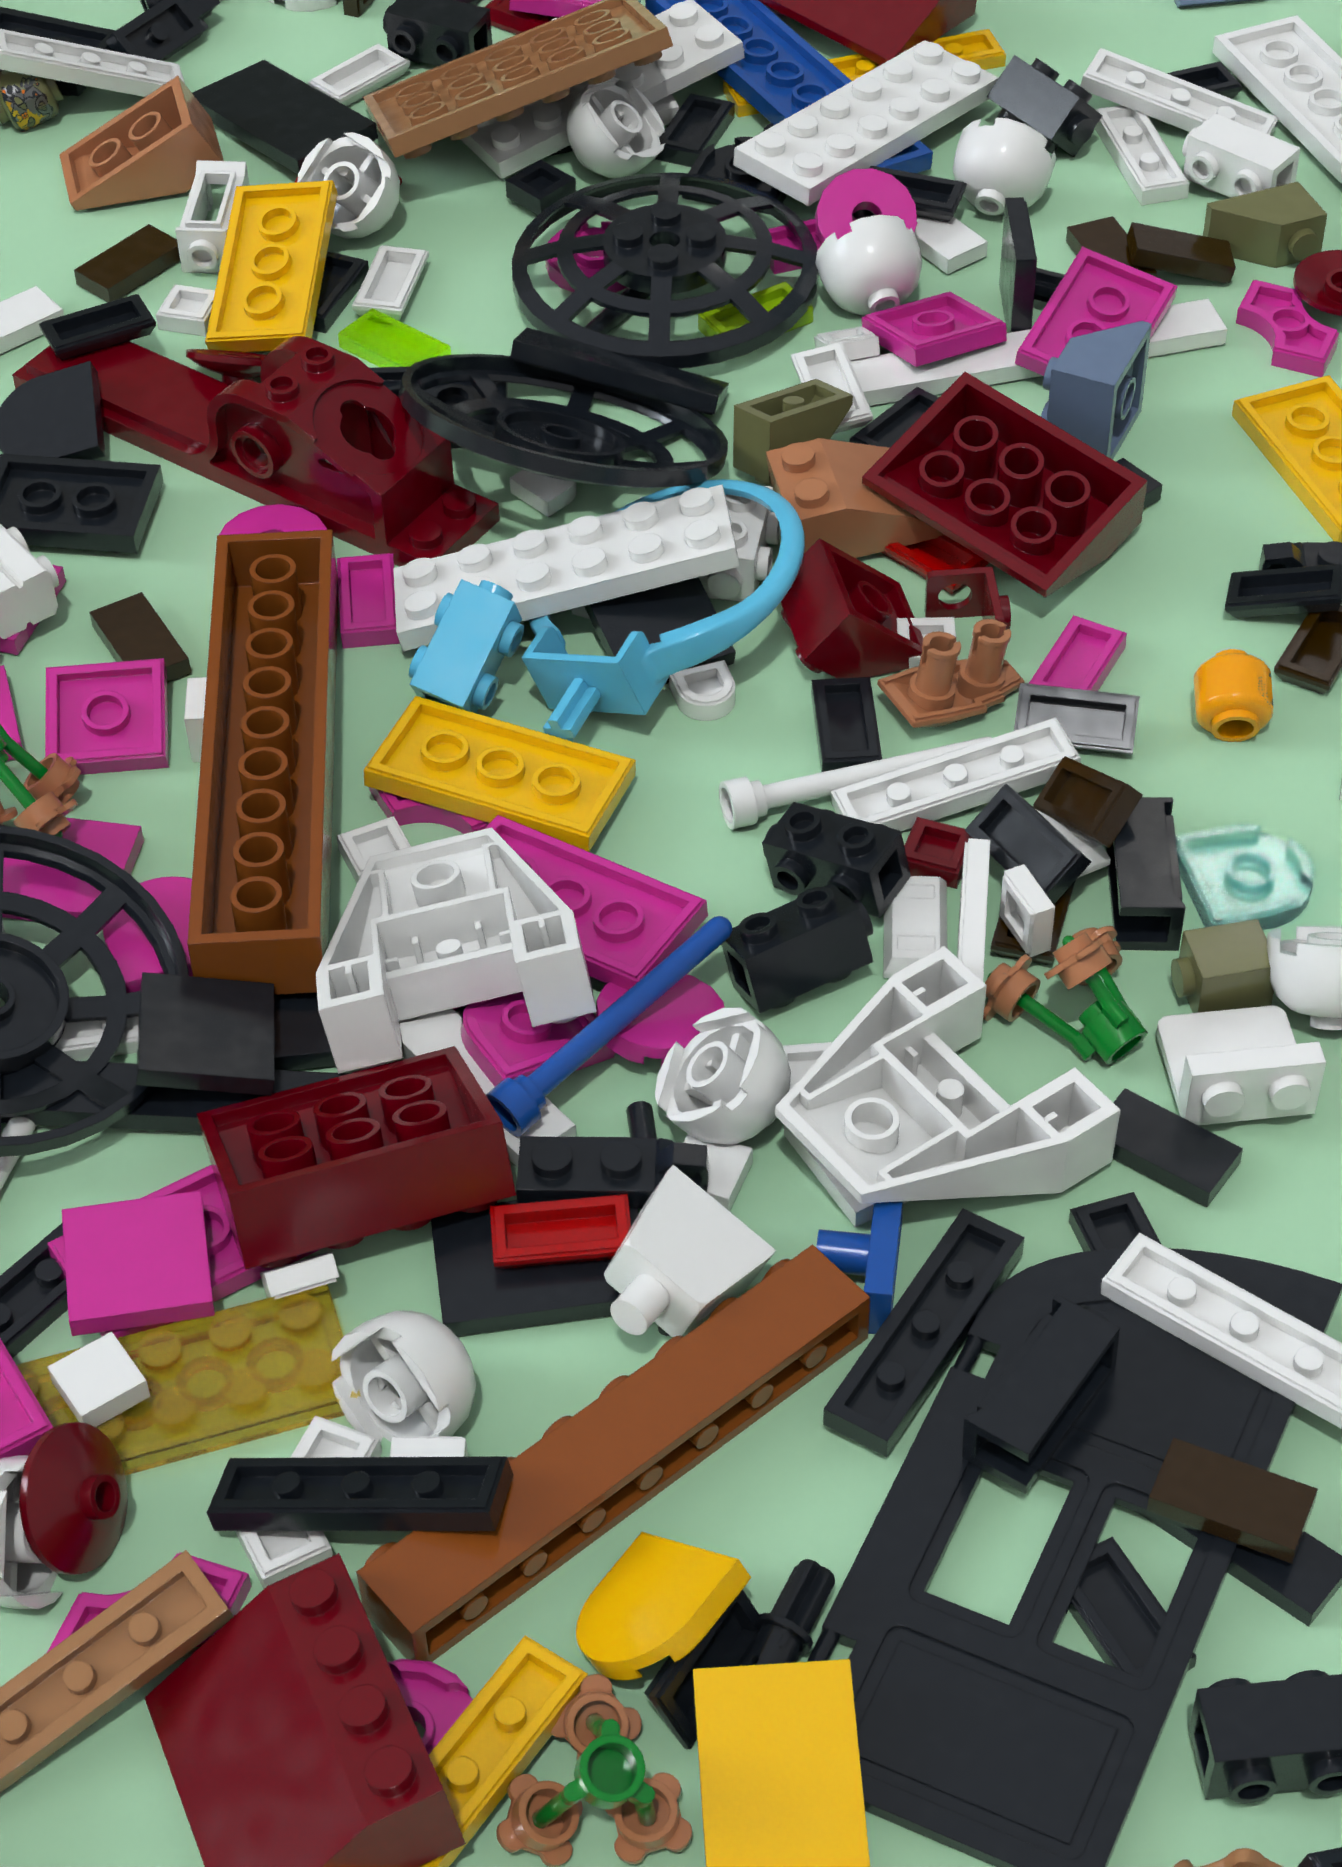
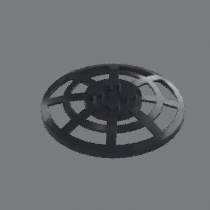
(666, 253)
(559, 438)
(39, 993)

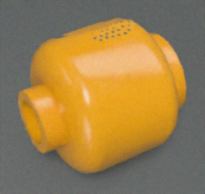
(1233, 695)

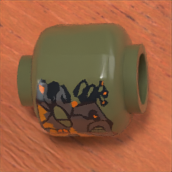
(27, 100)

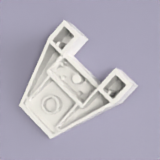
(442, 933)
(915, 1123)

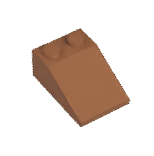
(142, 151)
(827, 492)

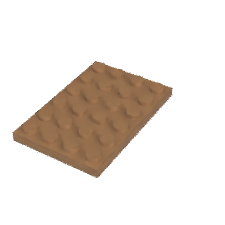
(515, 74)

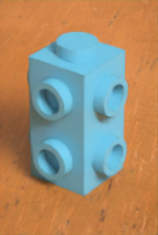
(468, 646)

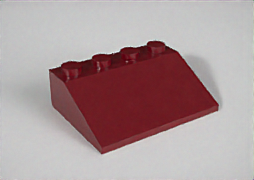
(877, 26)
(1010, 486)
(356, 1157)
(300, 1738)

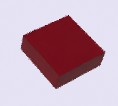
(936, 850)

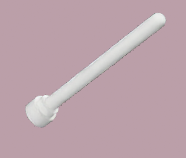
(746, 800)

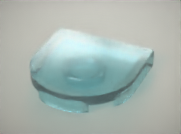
(1244, 875)

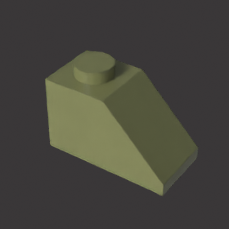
(1269, 225)
(785, 418)

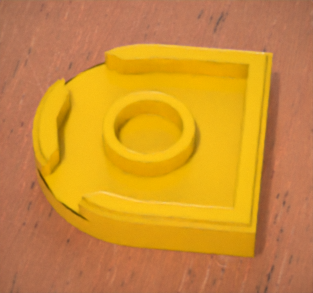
(656, 1605)

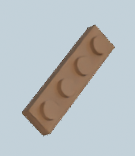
(105, 1663)

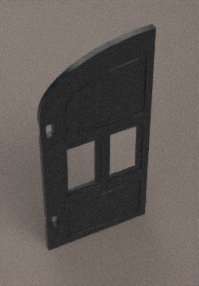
(990, 1724)

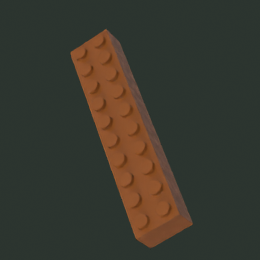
(267, 763)

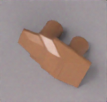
(954, 689)

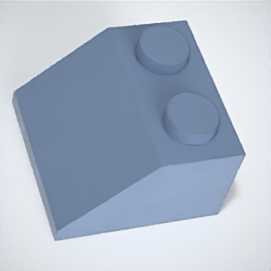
(1099, 385)

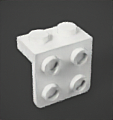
(1239, 1065)

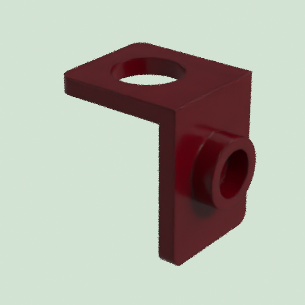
(982, 600)

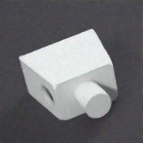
(681, 1259)

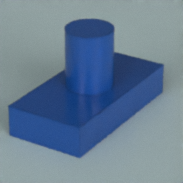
(870, 1256)

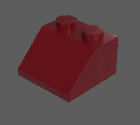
(847, 616)

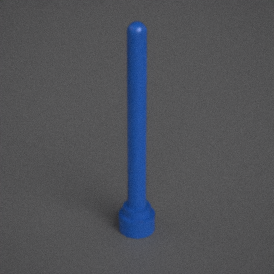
(521, 1099)

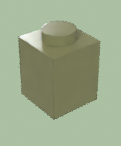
(1223, 967)

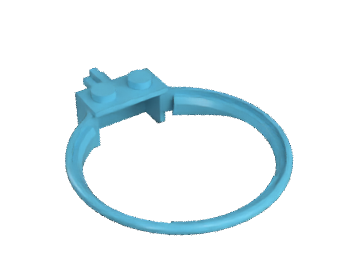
(635, 676)

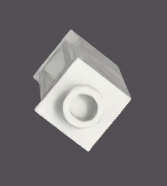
(201, 240)

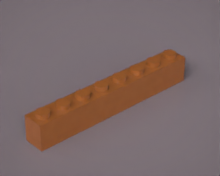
(619, 1453)

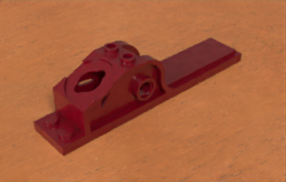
(314, 403)

